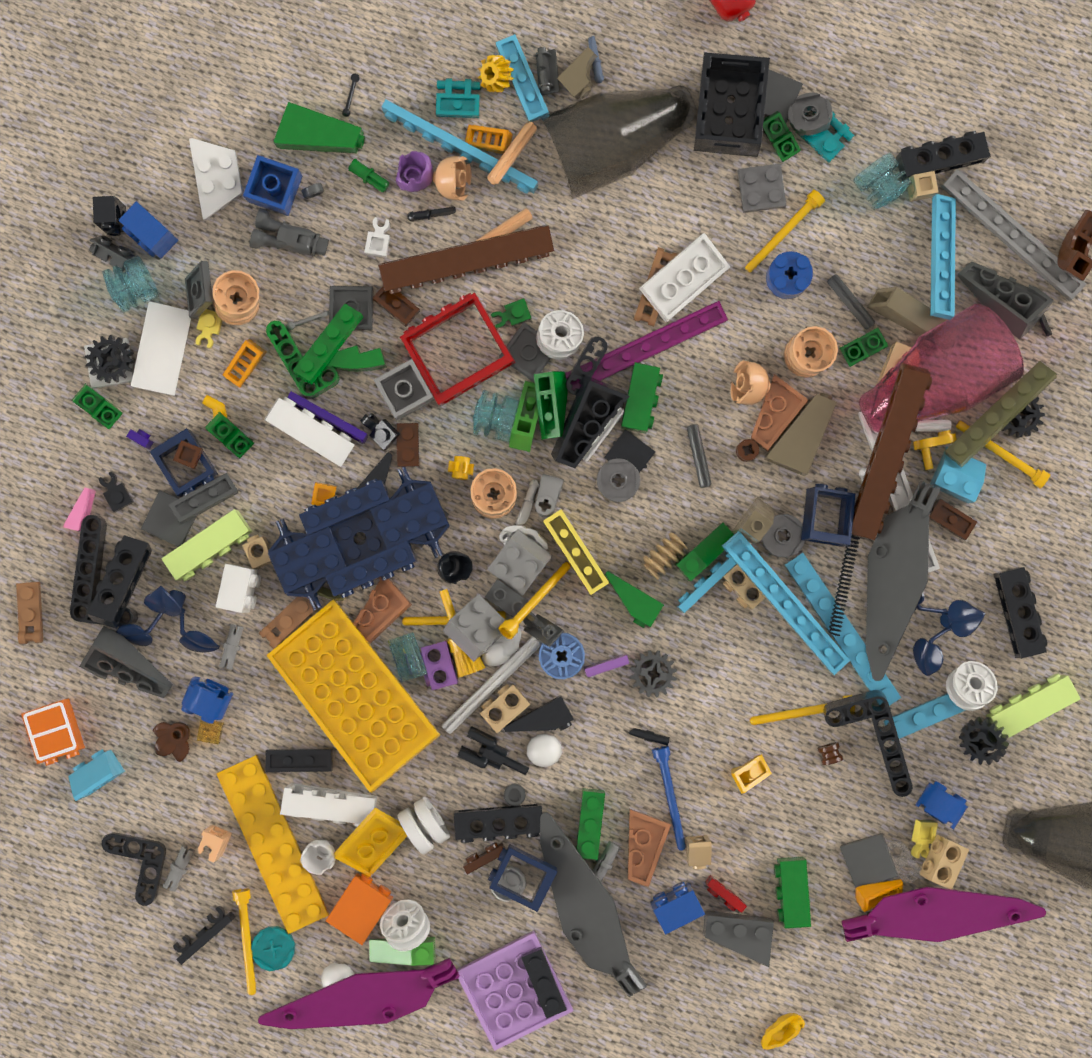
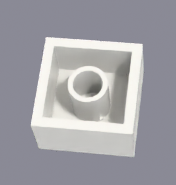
(238, 588)

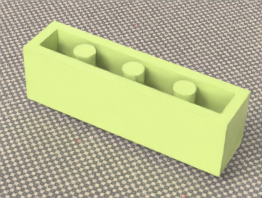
(207, 545)
(1035, 705)

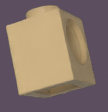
(923, 186)
(264, 559)

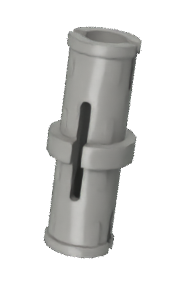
(231, 646)
(605, 862)
(178, 868)

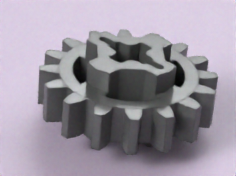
(667, 677)

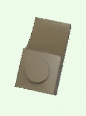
(577, 75)

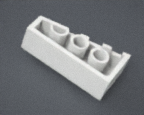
(309, 431)
(326, 804)

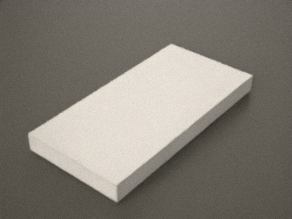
(684, 277)
(161, 349)

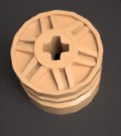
(231, 286)
(822, 348)
(501, 483)

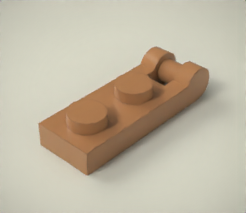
(29, 612)
(287, 621)

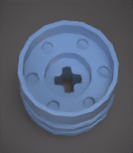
(562, 669)

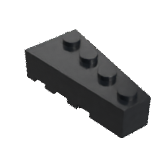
(589, 414)

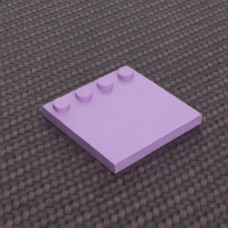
(504, 993)

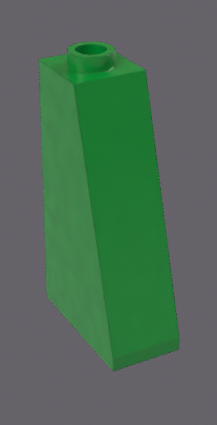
(314, 131)

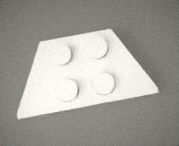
(215, 175)

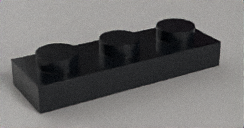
(299, 760)
(543, 982)

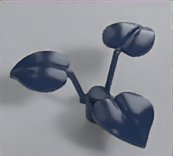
(170, 604)
(963, 621)

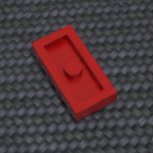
(732, 901)

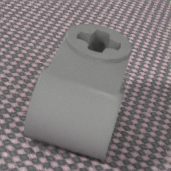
(549, 491)

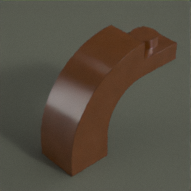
(1075, 248)

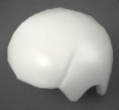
(544, 750)
(318, 848)
(512, 879)
(335, 973)

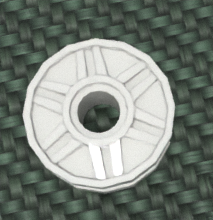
(564, 323)
(965, 695)
(405, 925)

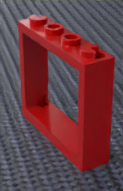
(430, 323)

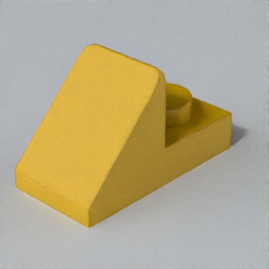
(750, 773)

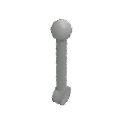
(291, 325)

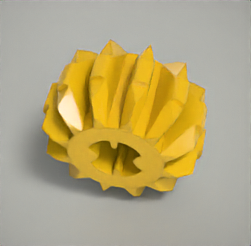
(495, 73)

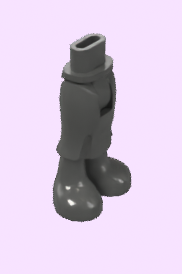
(288, 237)

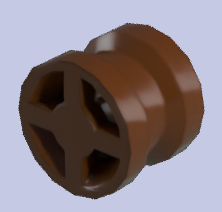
(745, 453)
(830, 753)

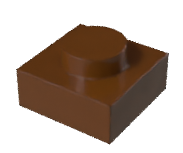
(188, 454)

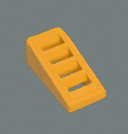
(506, 140)
(260, 352)
(871, 894)

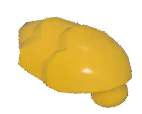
(778, 1034)

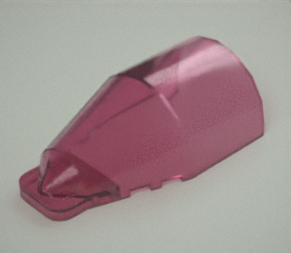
(967, 363)

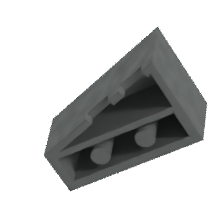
(741, 933)

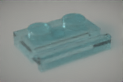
(407, 657)

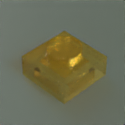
(210, 732)

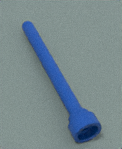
(662, 757)

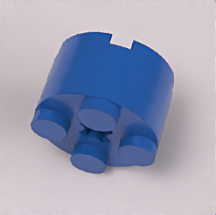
(799, 268)
(206, 699)
(942, 805)

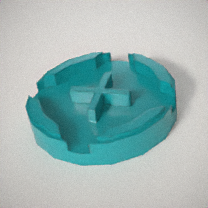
(273, 948)

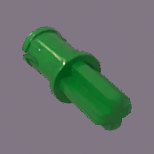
(368, 175)

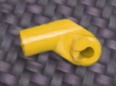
(215, 405)

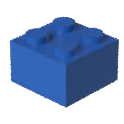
(272, 185)
(147, 231)
(676, 907)

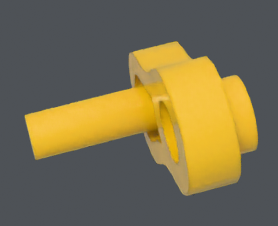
(924, 445)

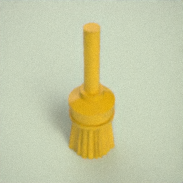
(463, 663)

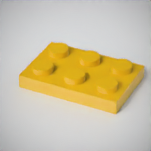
(371, 842)

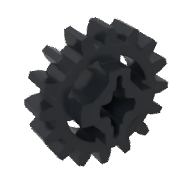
(105, 367)
(1019, 423)
(988, 738)

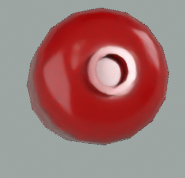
(733, 9)

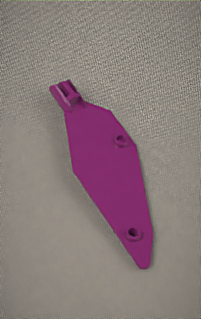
(939, 915)
(363, 999)

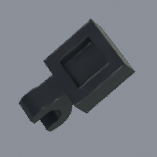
(383, 432)

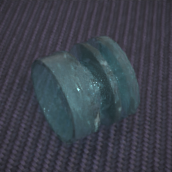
(882, 181)
(127, 285)
(495, 416)

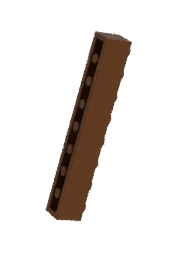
(466, 257)
(889, 450)

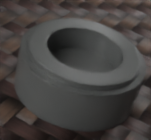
(312, 191)
(514, 794)

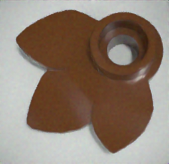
(169, 742)

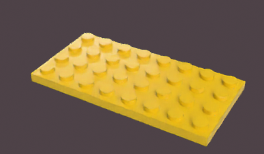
(353, 696)

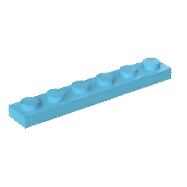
(943, 257)

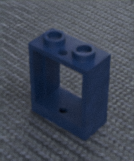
(171, 445)
(846, 514)
(543, 887)

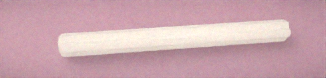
(491, 685)

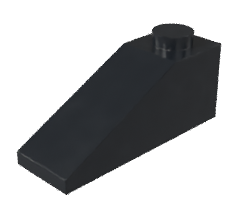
(546, 717)

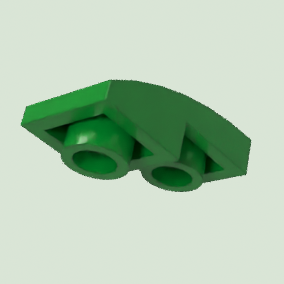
(780, 136)
(863, 347)
(97, 406)
(229, 435)

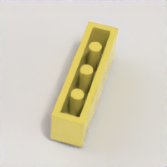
(575, 552)

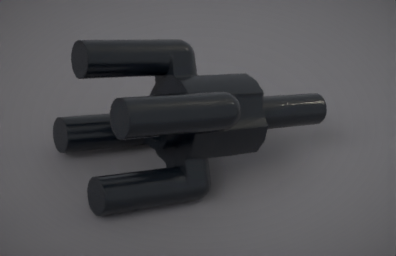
(489, 753)

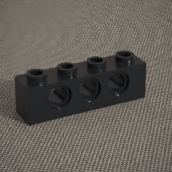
(973, 142)
(112, 613)
(1016, 625)
(466, 833)

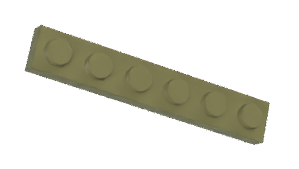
(1000, 413)

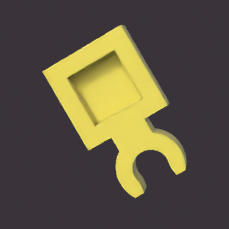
(209, 324)
(923, 835)

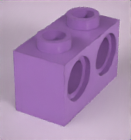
(445, 664)

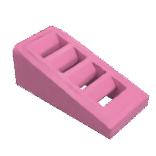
(80, 510)

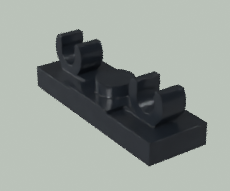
(203, 935)

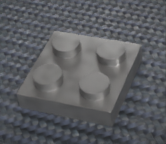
(761, 188)

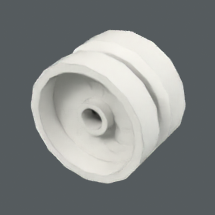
(423, 825)

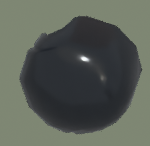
(454, 567)

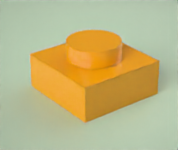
(322, 492)

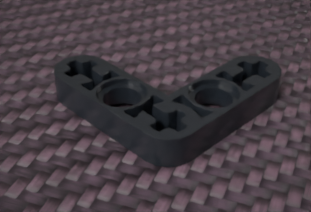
(577, 372)
(147, 861)

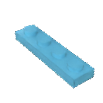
(523, 81)
(704, 585)
(924, 715)

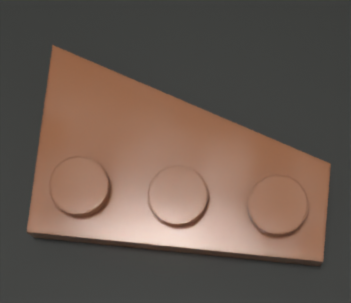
(777, 413)
(381, 610)
(644, 846)

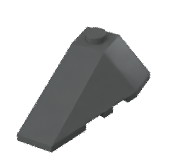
(1014, 303)
(119, 658)

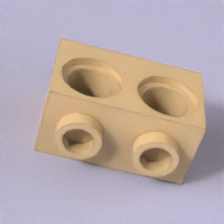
(741, 588)
(508, 711)
(944, 862)

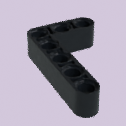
(81, 577)
(883, 734)

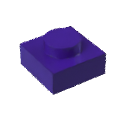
(141, 438)

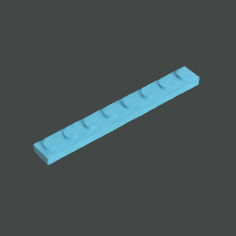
(451, 143)
(785, 603)
(849, 641)

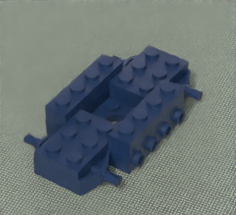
(329, 548)

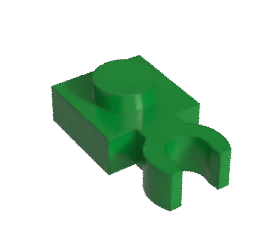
(516, 313)

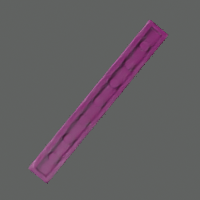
(656, 342)

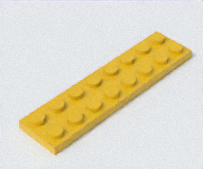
(272, 844)

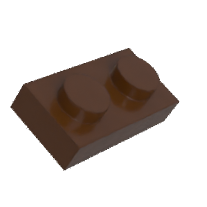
(397, 306)
(408, 445)
(952, 519)
(476, 861)

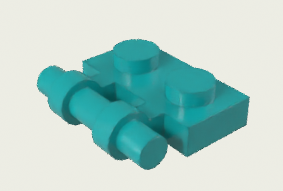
(458, 105)
(828, 144)

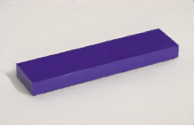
(333, 420)

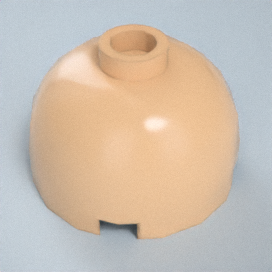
(452, 173)
(751, 383)

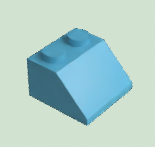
(959, 481)
(95, 774)

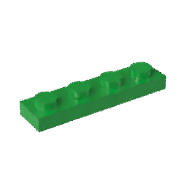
(328, 344)

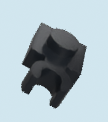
(117, 495)

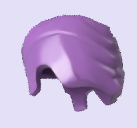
(414, 172)

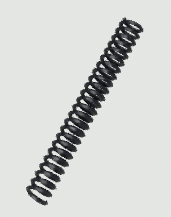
(841, 587)

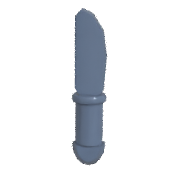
(598, 75)

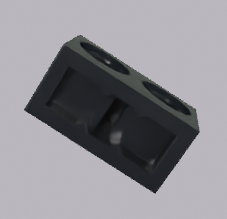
(107, 212)

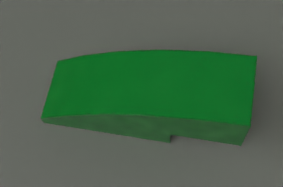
(352, 360)

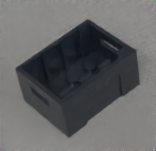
(747, 82)

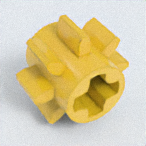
(460, 468)

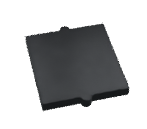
(631, 449)

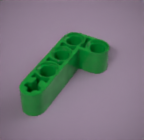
(292, 360)

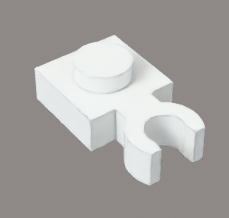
(378, 241)

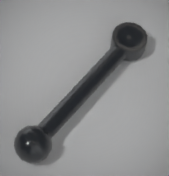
(355, 78)

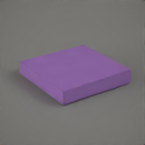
(606, 665)

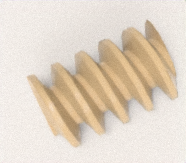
(664, 555)

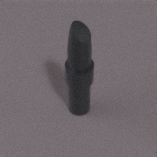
(649, 736)

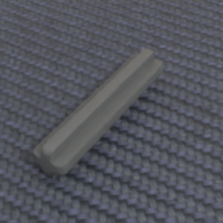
(851, 301)
(699, 456)

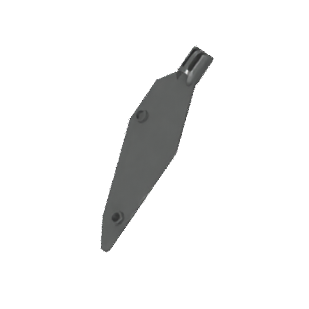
(897, 576)
(587, 909)

